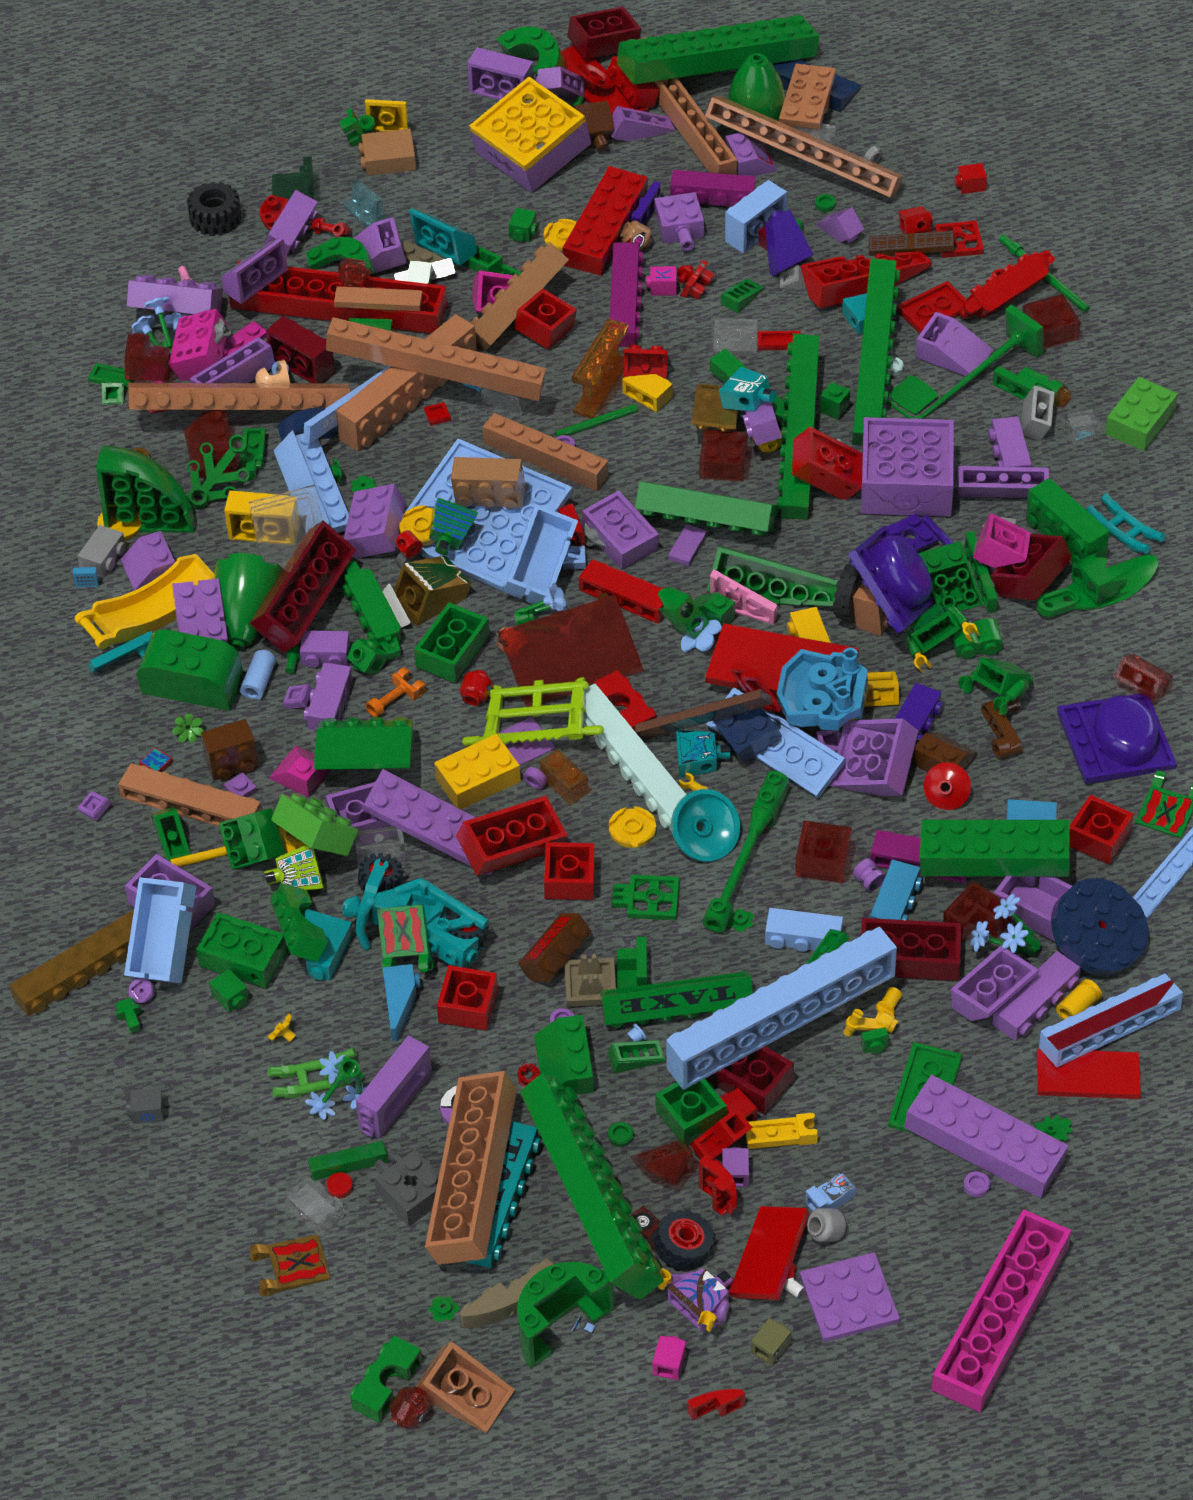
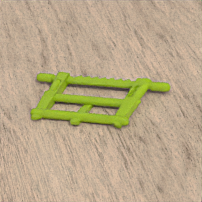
(575, 708)

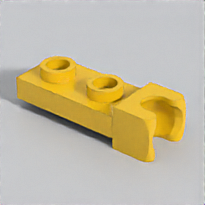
(782, 1132)

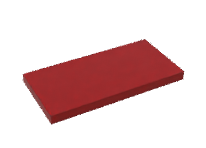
(762, 651)

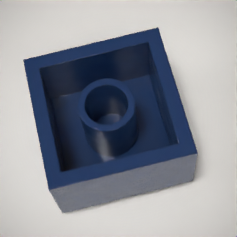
(748, 732)

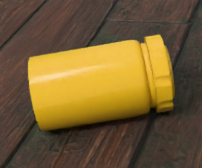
(1080, 999)

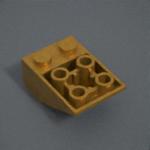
(709, 410)

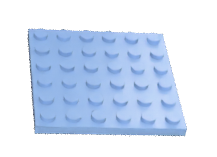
(496, 531)

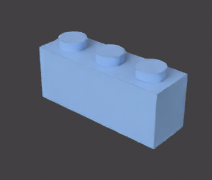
(798, 929)

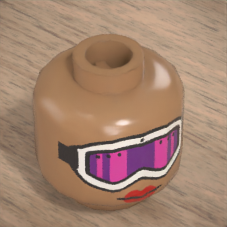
(636, 233)

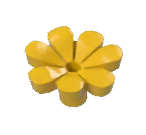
(282, 1029)

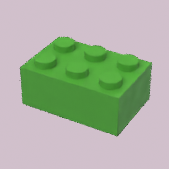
(1141, 413)
(314, 824)

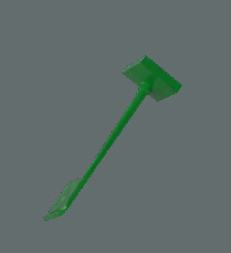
(915, 394)

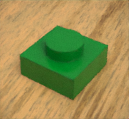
(874, 1040)

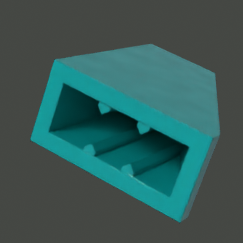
(338, 934)

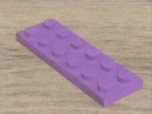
(417, 813)

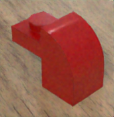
(721, 1135)

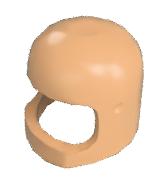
(281, 377)

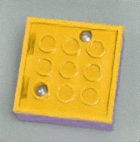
(530, 134)

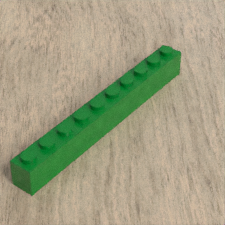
(876, 344)
(799, 417)

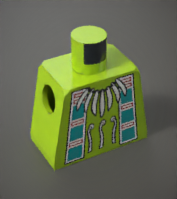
(297, 869)

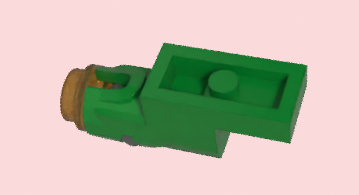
(1021, 384)

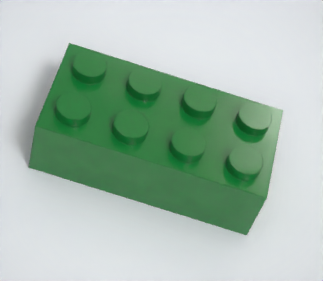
(1058, 514)

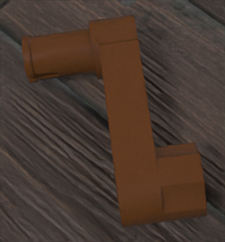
(1007, 740)

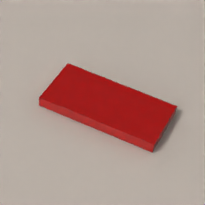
(1091, 1075)
(769, 1253)

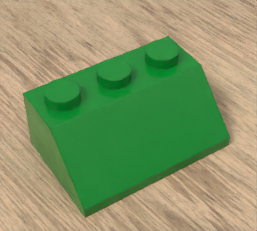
(565, 1053)

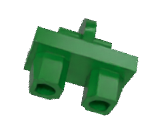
(361, 126)

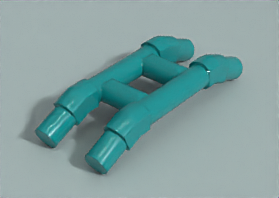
(1120, 516)

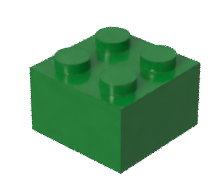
(690, 1110)

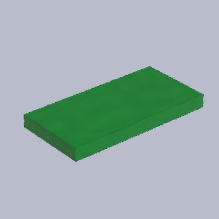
(920, 1065)

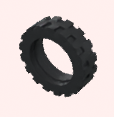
(846, 588)

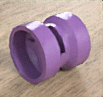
(869, 874)

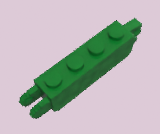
(372, 608)

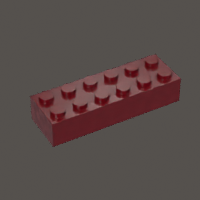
(303, 586)

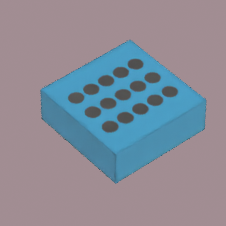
(85, 577)

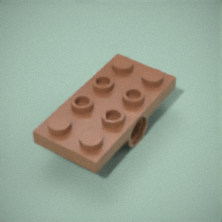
(807, 96)

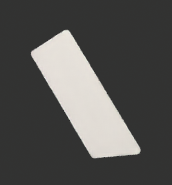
(396, 606)

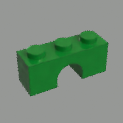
(395, 1360)

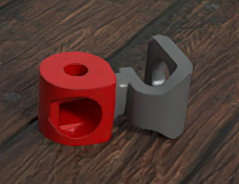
(409, 546)

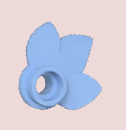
(705, 639)

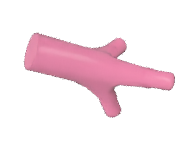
(184, 273)

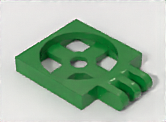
(625, 894)

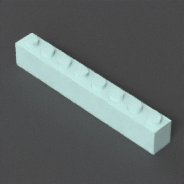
(632, 756)

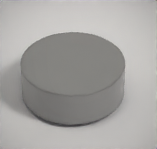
(873, 154)

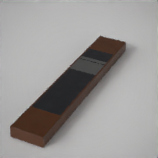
(703, 714)

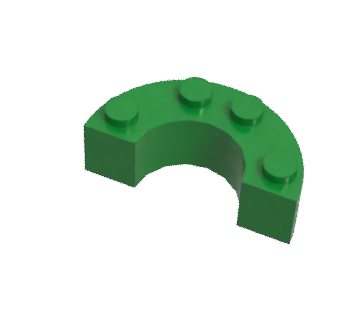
(532, 43)

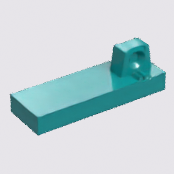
(136, 645)

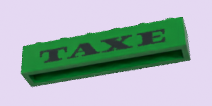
(673, 998)

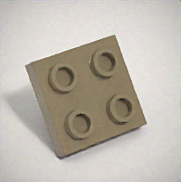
(587, 978)

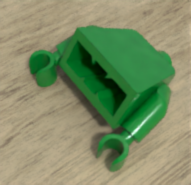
(1000, 677)

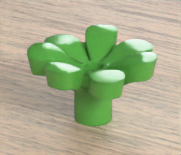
(188, 731)

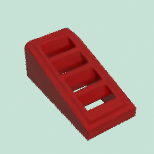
(578, 536)

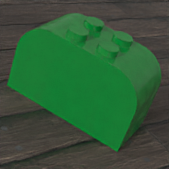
(190, 669)

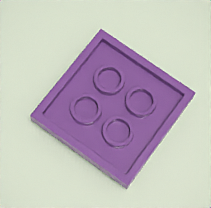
(849, 1297)

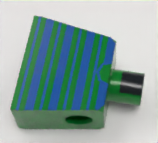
(450, 525)

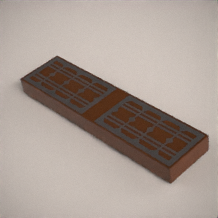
(912, 242)

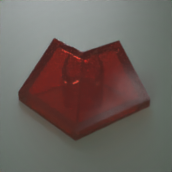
(667, 1160)

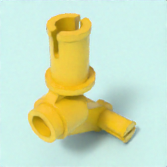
(884, 1018)

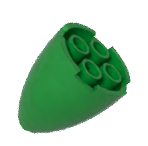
(758, 87)
(243, 587)

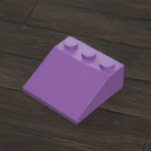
(875, 756)

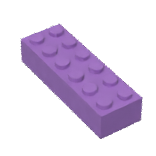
(985, 1136)

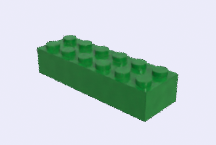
(705, 506)
(995, 848)

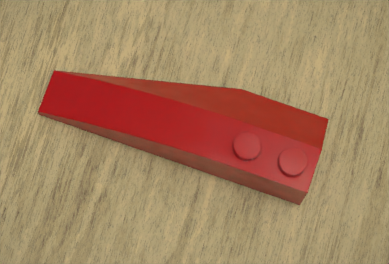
(838, 278)

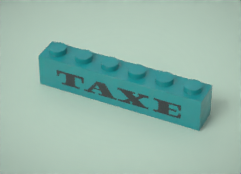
(518, 1162)

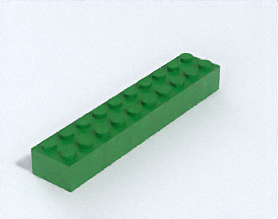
(716, 49)
(592, 1186)

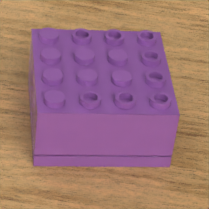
(907, 466)

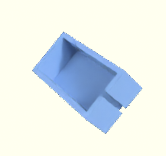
(539, 554)
(160, 930)

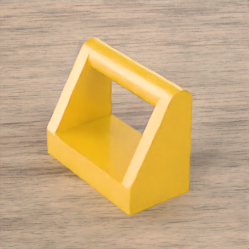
(882, 689)

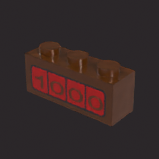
(554, 947)

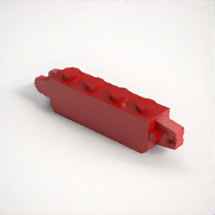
(1008, 285)

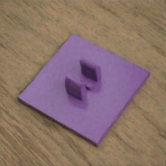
(528, 750)

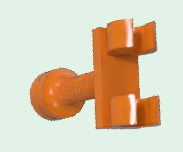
(376, 707)

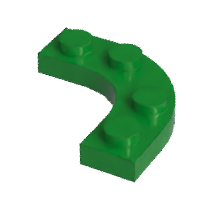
(338, 249)

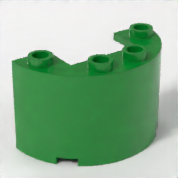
(553, 1295)

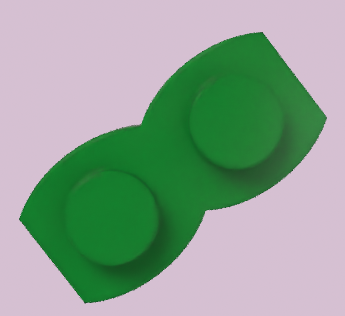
(987, 643)

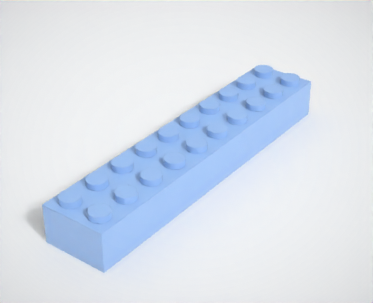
(780, 1007)

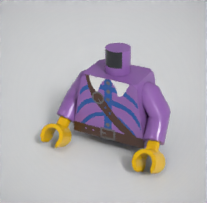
(699, 1296)

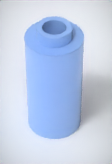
(258, 674)

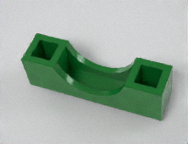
(301, 935)

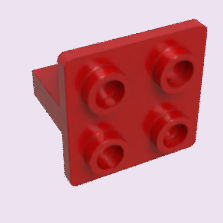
(645, 361)

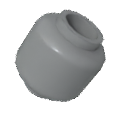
(826, 1225)

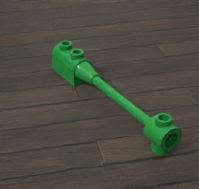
(763, 813)

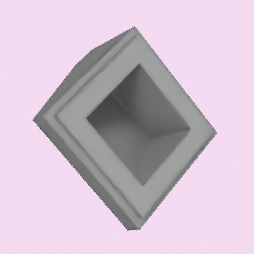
(792, 278)

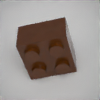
(229, 750)

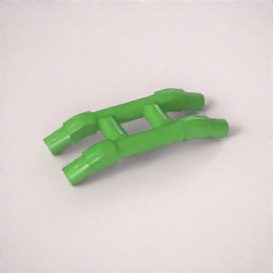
(301, 1070)

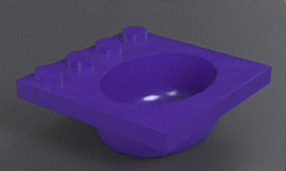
(894, 576)
(1116, 738)

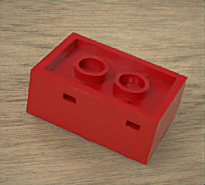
(827, 463)

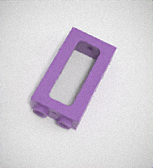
(393, 1087)

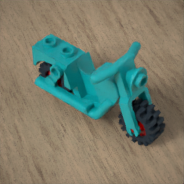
(451, 937)

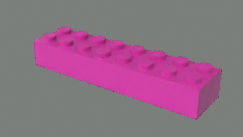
(1001, 1310)

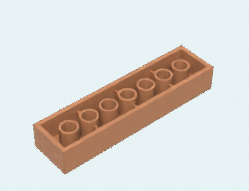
(396, 391)
(471, 1168)

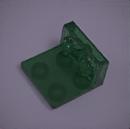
(285, 184)

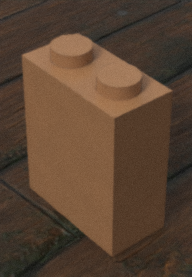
(387, 152)

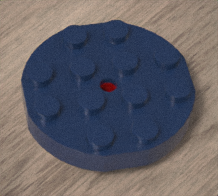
(1099, 926)

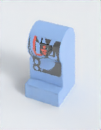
(831, 1194)

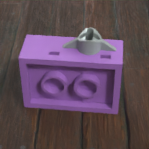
(619, 530)

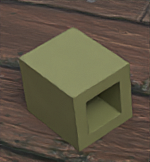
(771, 1341)

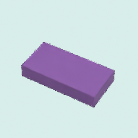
(687, 545)

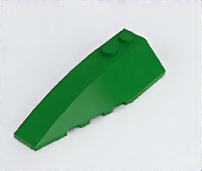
(775, 579)

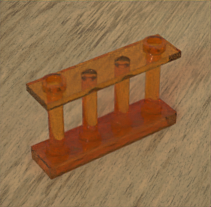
(600, 368)

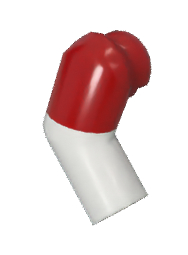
(791, 1285)

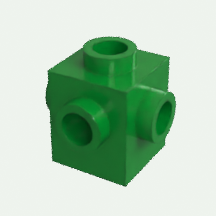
(367, 656)

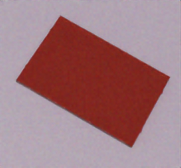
(571, 645)

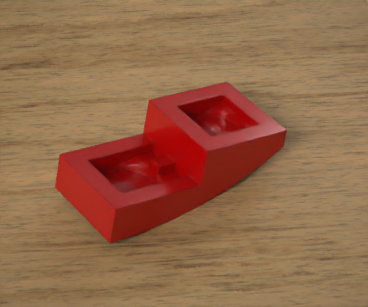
(723, 1400)

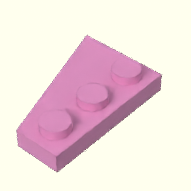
(746, 600)

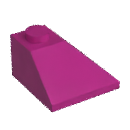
(486, 286)
(1001, 543)
(298, 772)

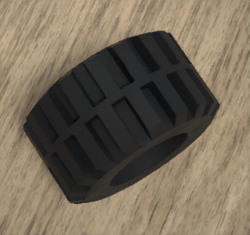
(214, 208)

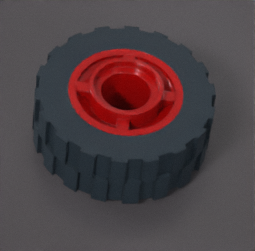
(696, 1243)

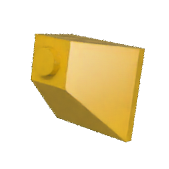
(387, 114)

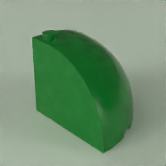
(142, 484)

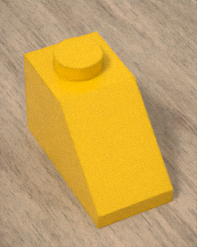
(648, 390)

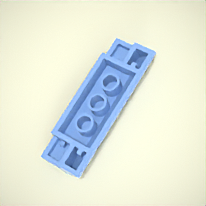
(307, 466)

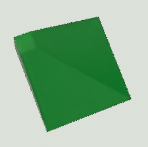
(112, 393)

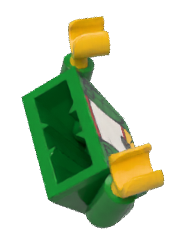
(932, 628)

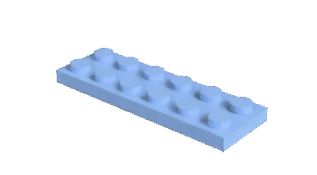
(797, 755)

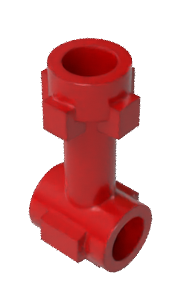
(339, 230)

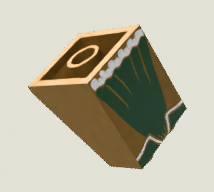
(428, 586)

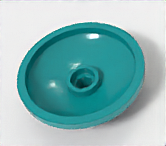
(718, 821)

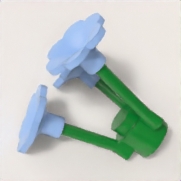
(145, 323)
(554, 601)

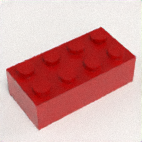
(510, 835)

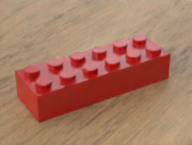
(602, 220)

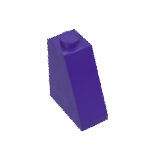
(785, 242)

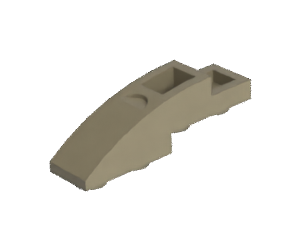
(498, 1301)

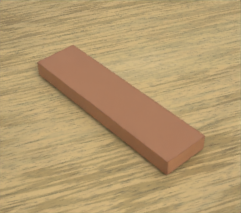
(378, 298)

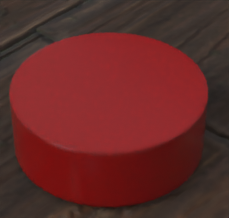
(339, 1185)

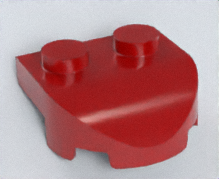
(718, 1184)

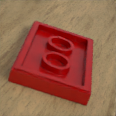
(921, 308)

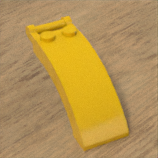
(142, 609)

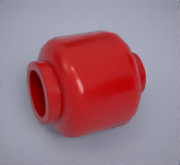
(475, 687)

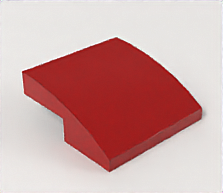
(751, 681)

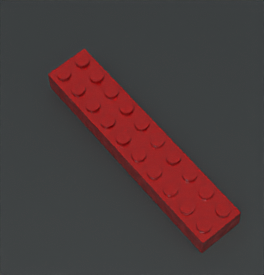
(312, 295)

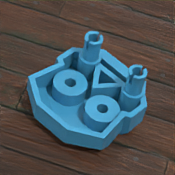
(839, 692)

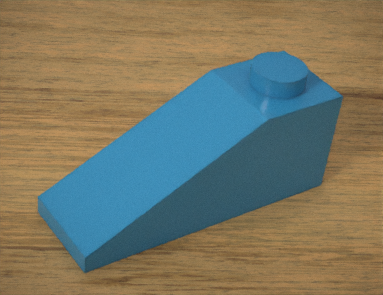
(400, 995)

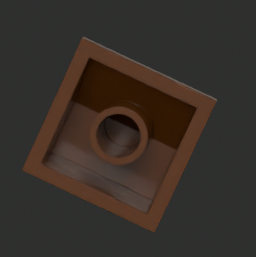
(937, 749)

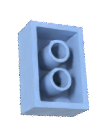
(751, 214)

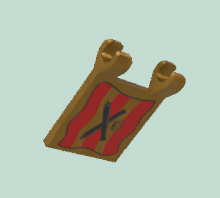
(293, 1263)

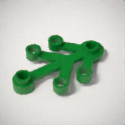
(215, 475)

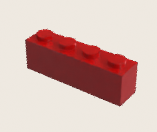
(631, 592)

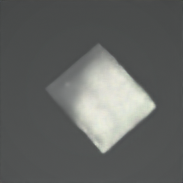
(283, 522)

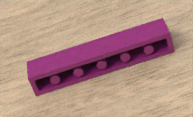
(625, 288)

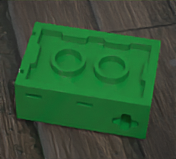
(243, 948)

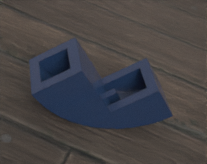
(296, 423)

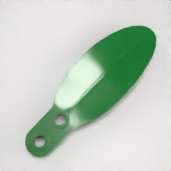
(1136, 570)

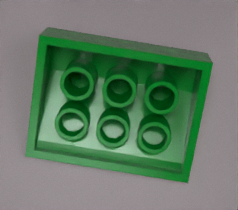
(364, 743)

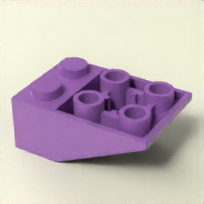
(383, 245)
(951, 345)

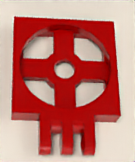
(961, 250)

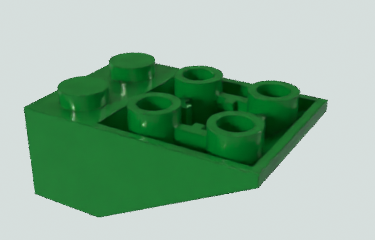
(951, 577)

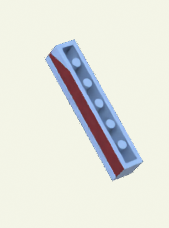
(1110, 1020)

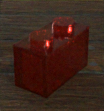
(1143, 676)

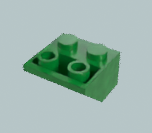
(251, 838)

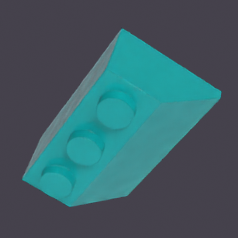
(442, 237)

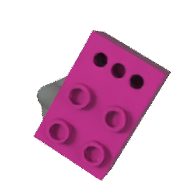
(198, 343)

